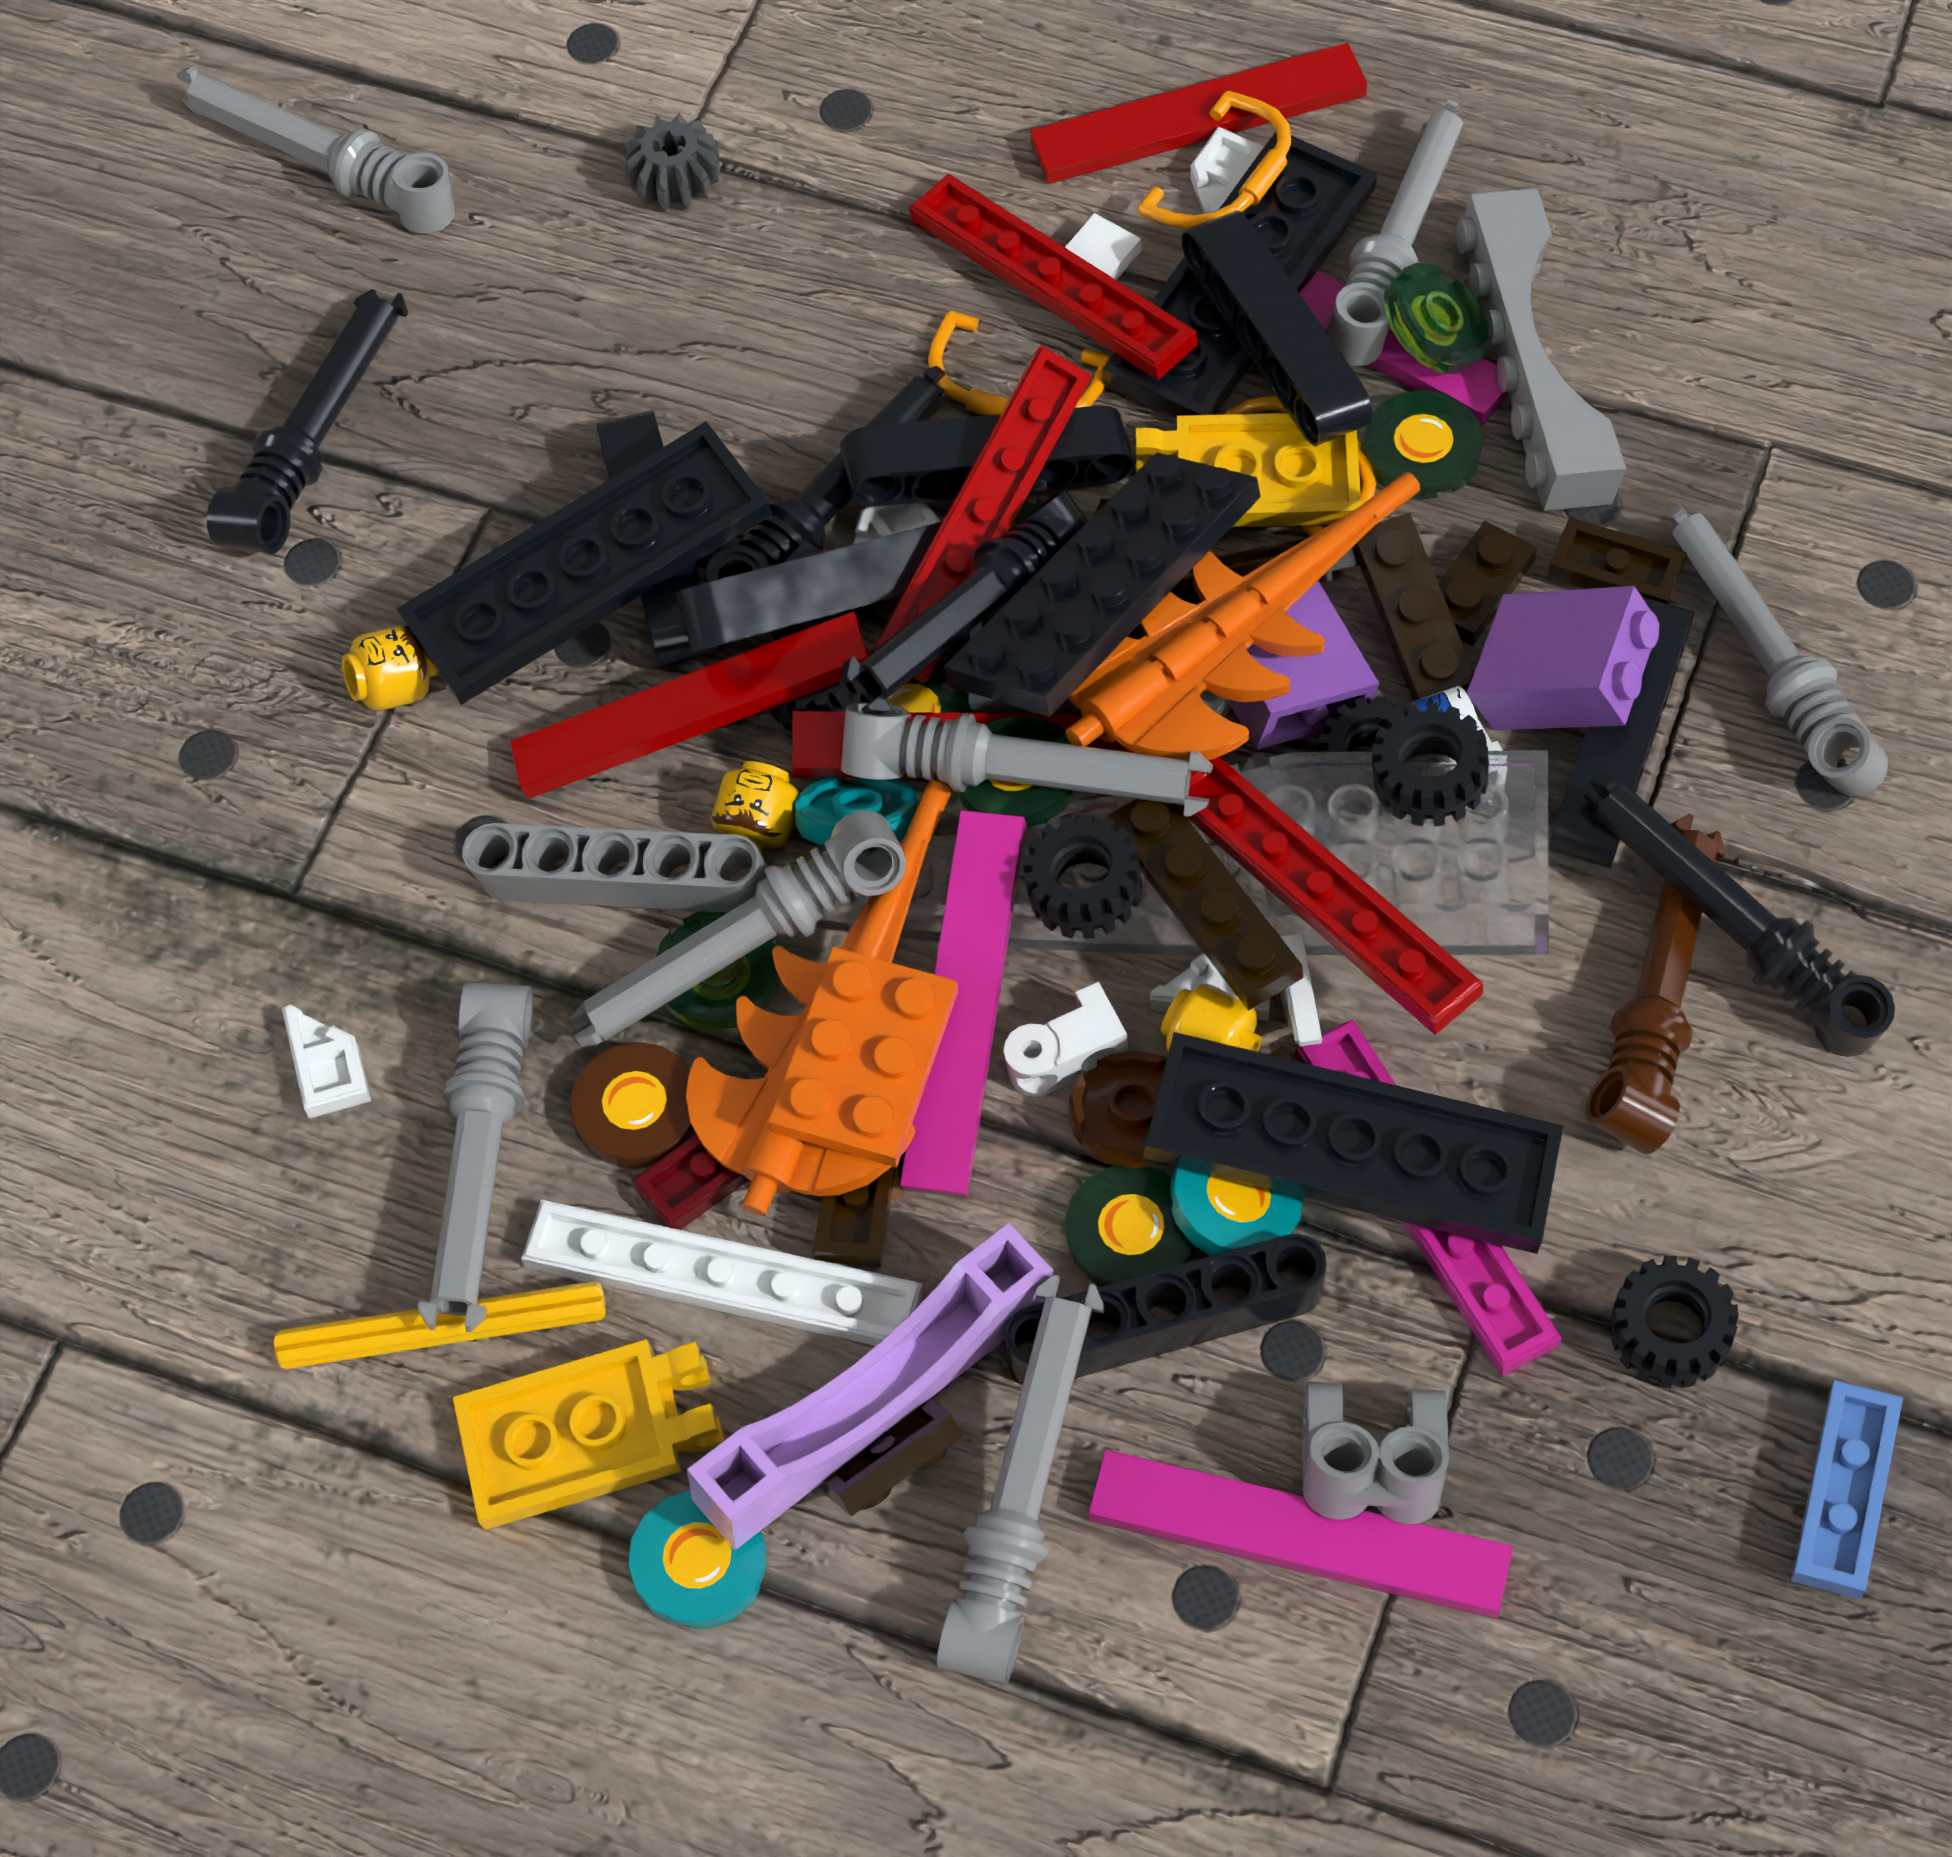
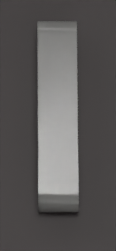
(595, 851)

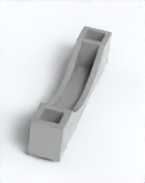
(1566, 440)

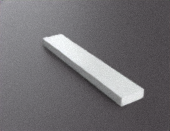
(718, 1274)

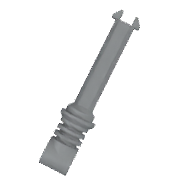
(356, 162)
(1358, 316)
(1799, 685)
(969, 753)
(782, 905)
(482, 1098)
(983, 1628)

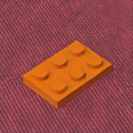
(864, 1056)

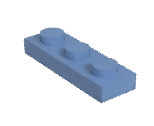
(1847, 1490)

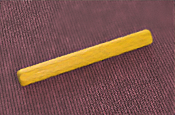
(408, 1331)

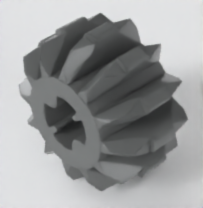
(672, 162)

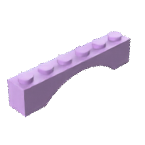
(789, 1454)

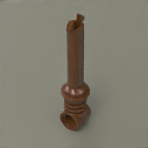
(1651, 1030)

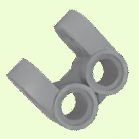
(1352, 1470)

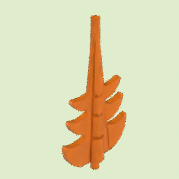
(1153, 685)
(735, 1112)

